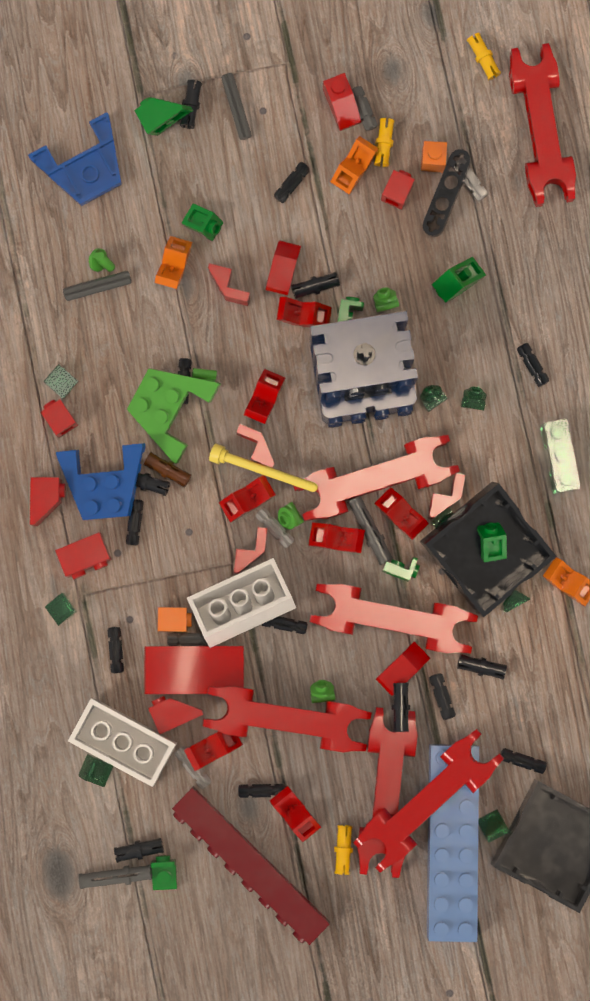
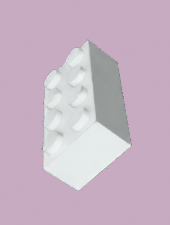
(241, 602)
(122, 742)

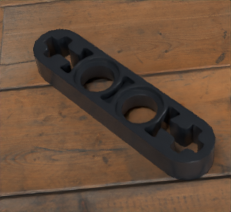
(444, 192)

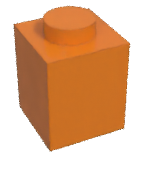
(433, 156)
(174, 619)

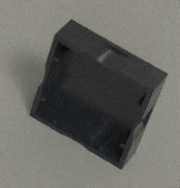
(457, 549)
(549, 846)

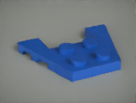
(89, 172)
(103, 493)

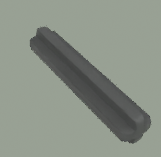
(236, 106)
(97, 285)

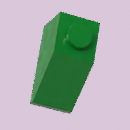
(158, 114)
(458, 279)

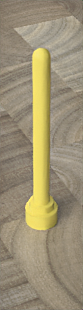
(221, 455)

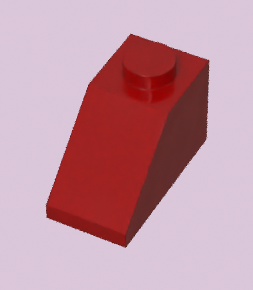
(341, 101)
(45, 497)
(172, 713)

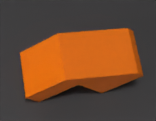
(354, 165)
(173, 262)
(568, 581)

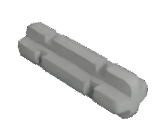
(472, 182)
(274, 527)
(202, 780)

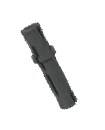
(374, 538)
(87, 880)

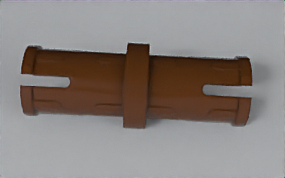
(167, 469)

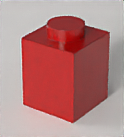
(398, 189)
(58, 417)

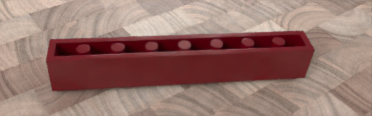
(251, 866)

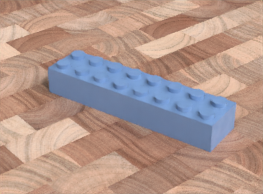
(452, 860)

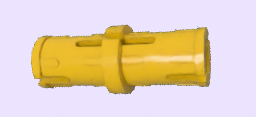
(483, 56)
(384, 142)
(343, 849)

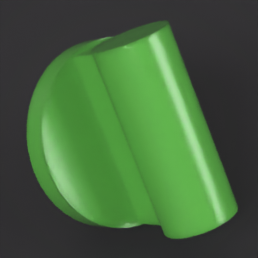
(98, 261)
(385, 299)
(205, 374)
(289, 516)
(322, 691)

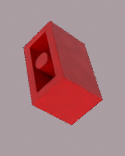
(83, 555)

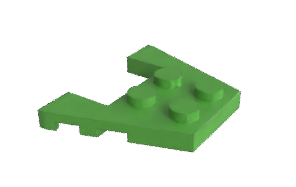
(159, 402)

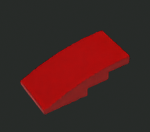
(192, 668)

